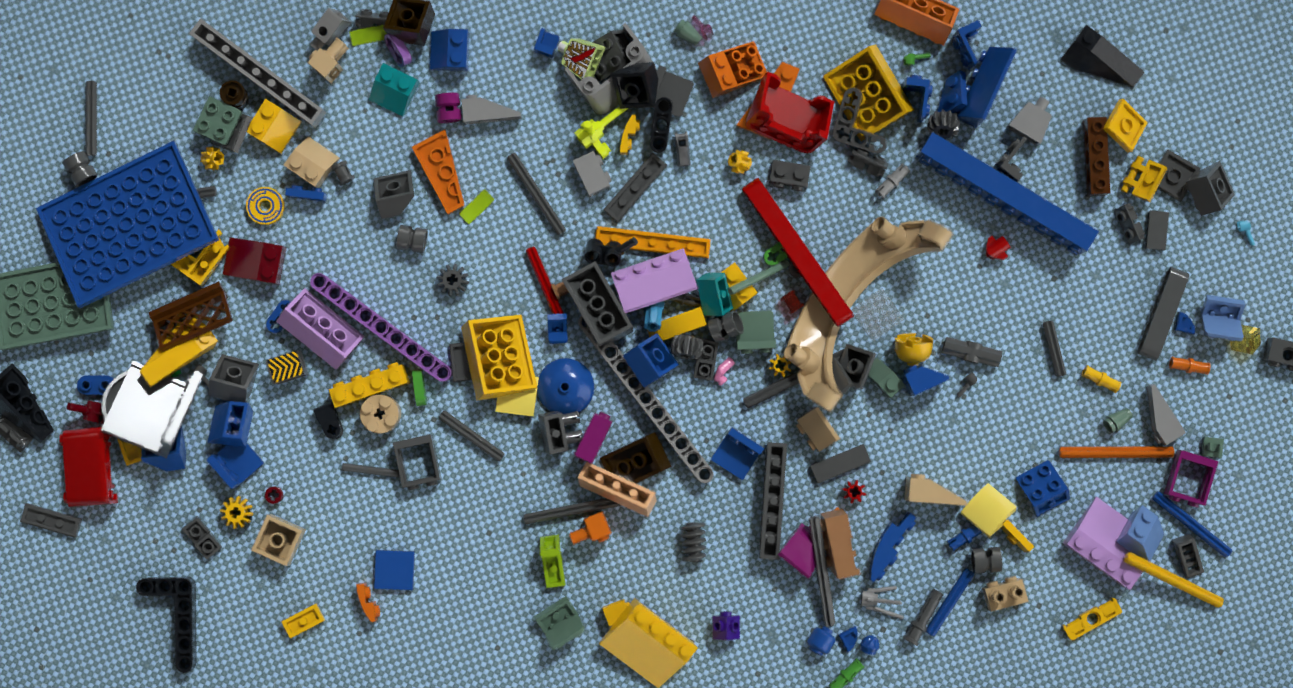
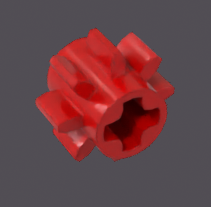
(856, 496)

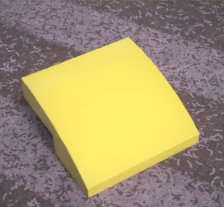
(518, 403)
(988, 510)

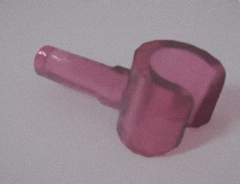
(704, 28)

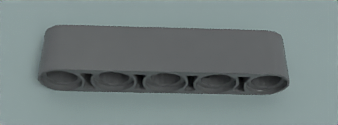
(1163, 313)

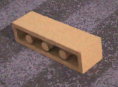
(617, 489)

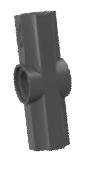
(972, 352)

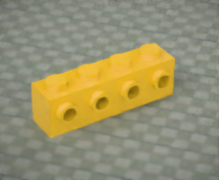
(368, 386)

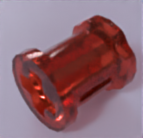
(792, 302)

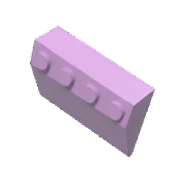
(1095, 541)

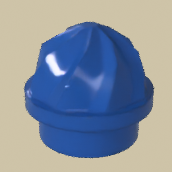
(870, 645)

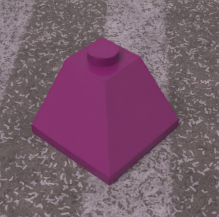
(799, 551)

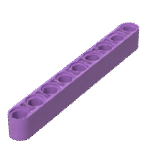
(372, 325)

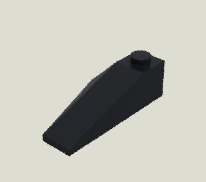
(1100, 58)
(20, 404)

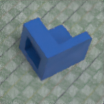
(546, 43)

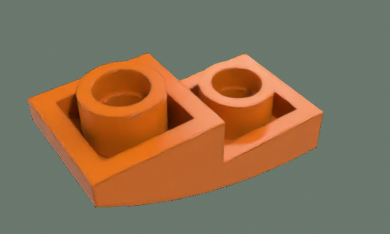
(370, 608)

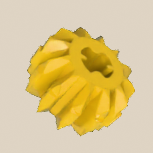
(234, 504)

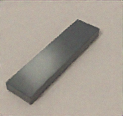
(635, 187)

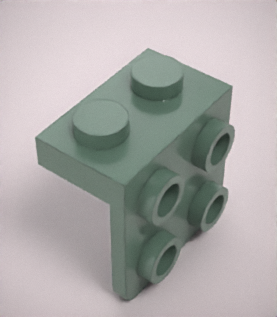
(217, 121)
(757, 332)
(560, 623)

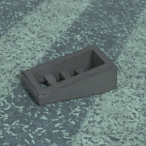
(1179, 547)

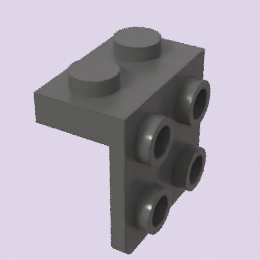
(675, 88)

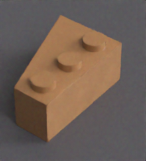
(838, 544)

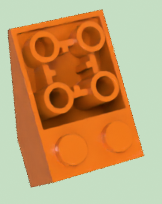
(732, 69)

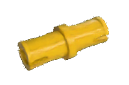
(1101, 379)

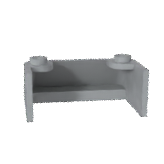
(603, 97)

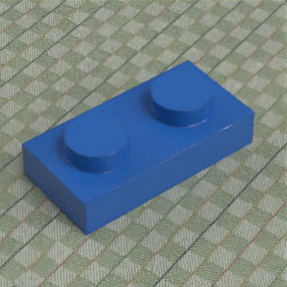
(297, 192)

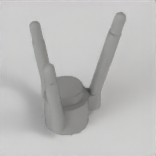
(870, 599)

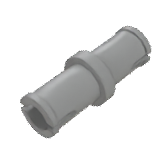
(892, 180)

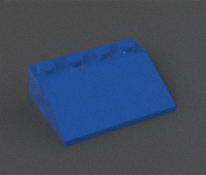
(986, 84)

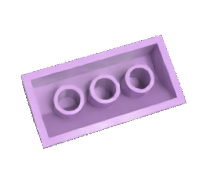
(654, 281)
(320, 328)

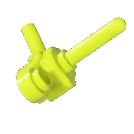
(592, 131)

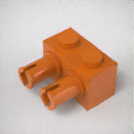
(595, 529)

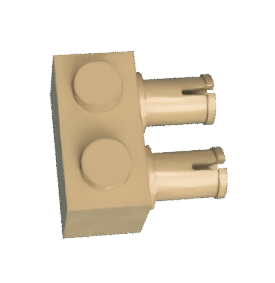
(326, 61)
(1005, 594)

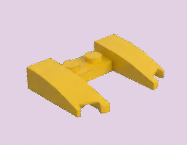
(203, 266)

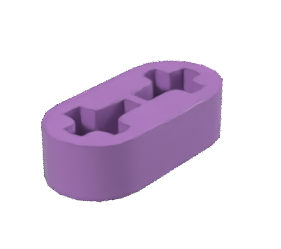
(398, 50)

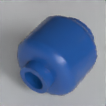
(821, 641)

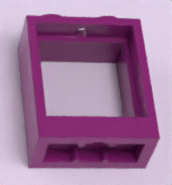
(594, 437)
(1206, 483)

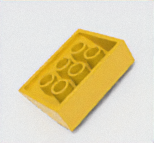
(882, 96)
(498, 356)
(648, 644)

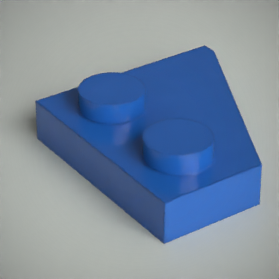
(954, 93)

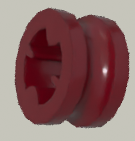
(270, 490)

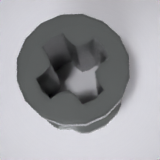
(343, 173)

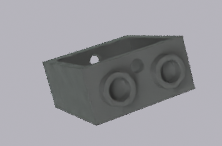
(401, 466)

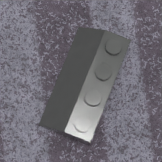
(598, 304)

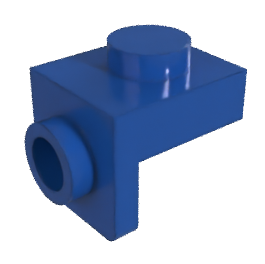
(557, 328)

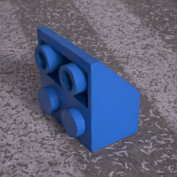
(231, 424)

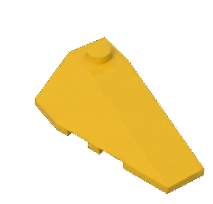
(166, 363)

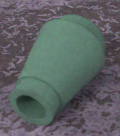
(687, 32)
(1117, 420)

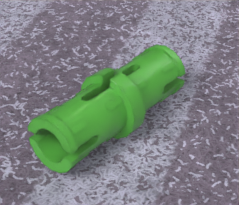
(847, 675)

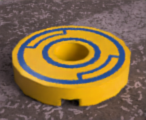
(254, 201)

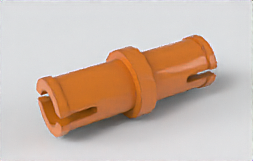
(1189, 365)

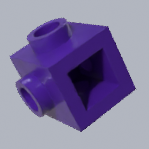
(726, 626)

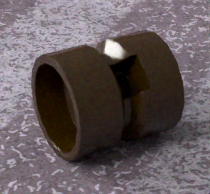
(234, 94)

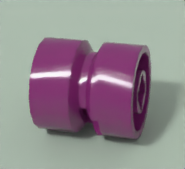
(446, 101)

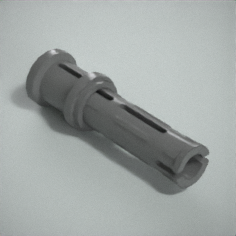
(919, 625)

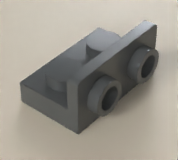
(790, 175)

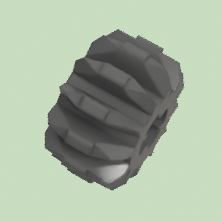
(944, 124)
(456, 285)
(687, 347)

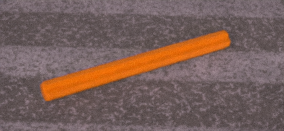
(1117, 452)

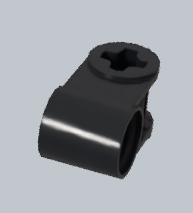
(328, 417)

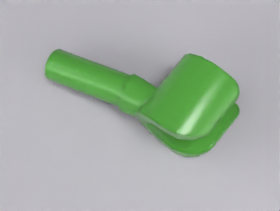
(909, 59)

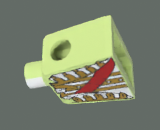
(581, 56)

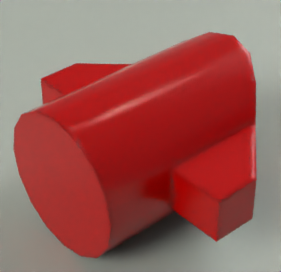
(996, 248)

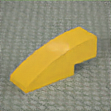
(680, 324)

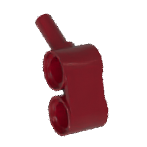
(91, 411)

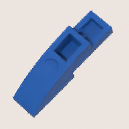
(883, 552)

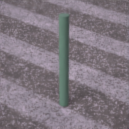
(758, 277)

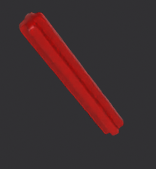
(544, 280)

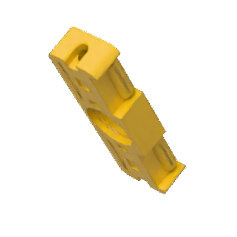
(1103, 612)

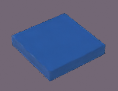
(394, 570)

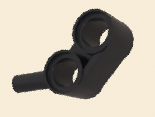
(607, 254)

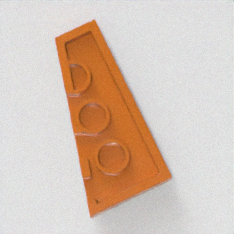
(440, 169)

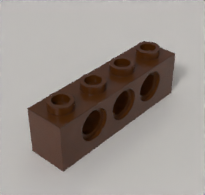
(1096, 157)

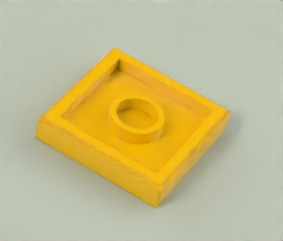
(1125, 125)

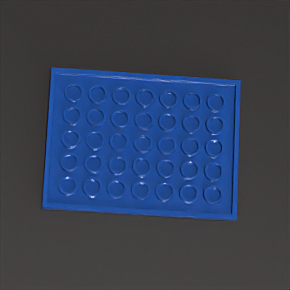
(127, 224)

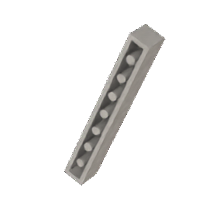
(257, 73)

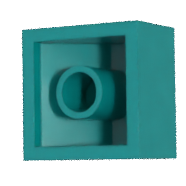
(393, 89)

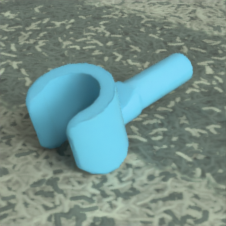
(1246, 226)

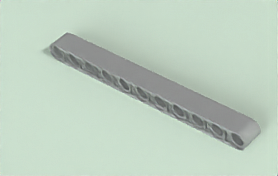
(648, 408)

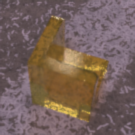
(1250, 341)

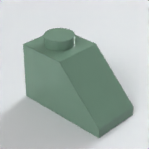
(885, 378)

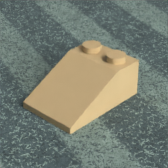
(925, 490)

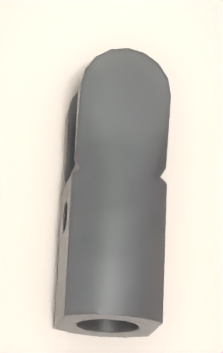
(683, 153)

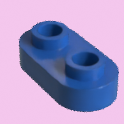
(95, 384)

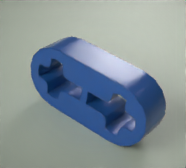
(275, 315)

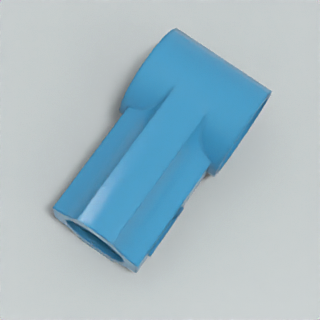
(653, 316)

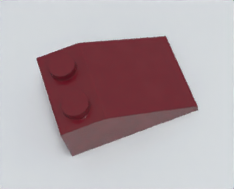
(254, 260)

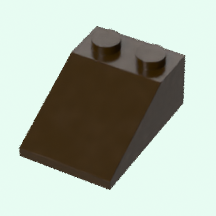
(638, 459)

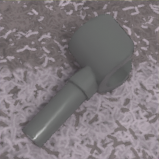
(202, 370)
(971, 380)

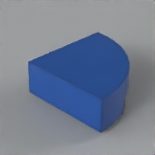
(1184, 324)
(849, 638)

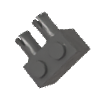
(553, 431)

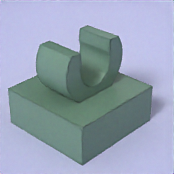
(1212, 447)

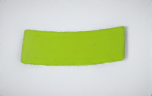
(367, 35)
(476, 206)

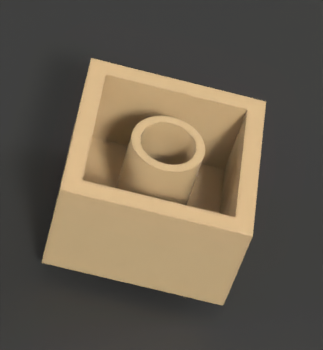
(278, 539)

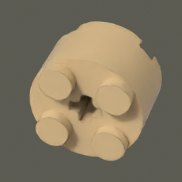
(370, 409)

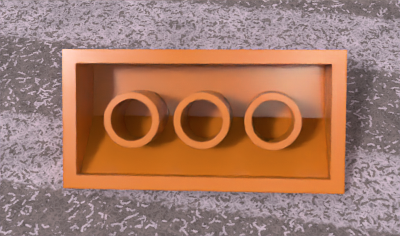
(923, 17)

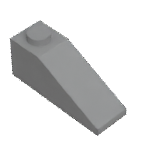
(480, 110)
(1163, 421)

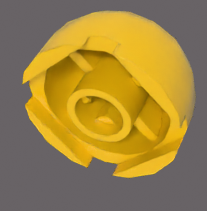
(912, 348)

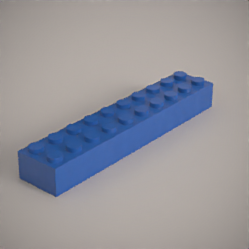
(1007, 194)

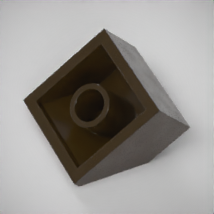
(410, 20)

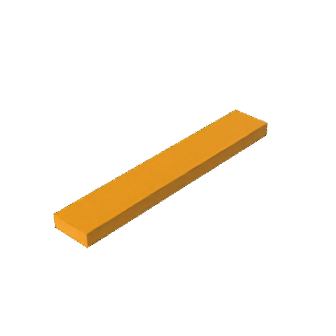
(656, 241)

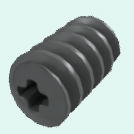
(693, 542)

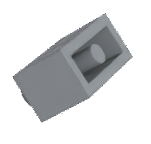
(591, 173)

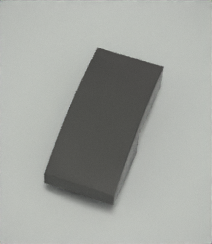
(706, 364)
(202, 537)

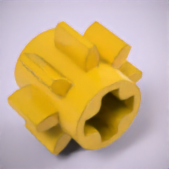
(212, 158)
(739, 161)
(782, 360)

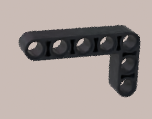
(180, 614)

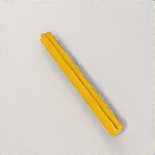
(1173, 580)

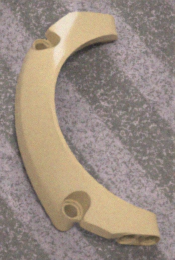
(854, 269)

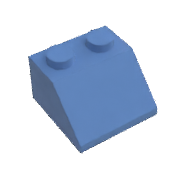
(1142, 533)

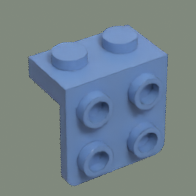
(1222, 317)

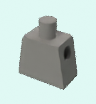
(334, 23)
(1031, 121)

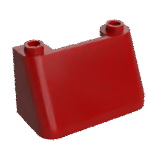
(789, 117)
(87, 467)

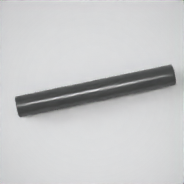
(370, 470)

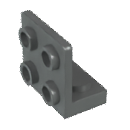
(614, 55)
(1003, 166)

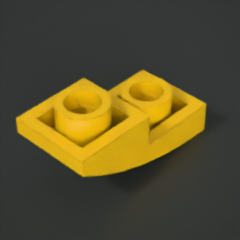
(630, 130)

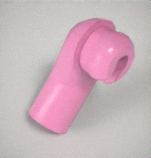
(722, 369)

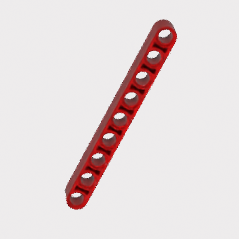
(797, 252)

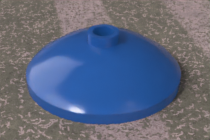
(579, 381)

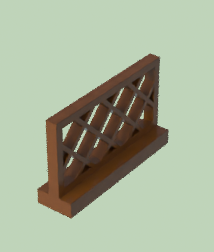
(188, 307)

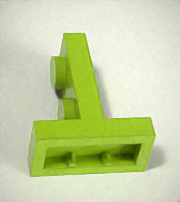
(552, 561)

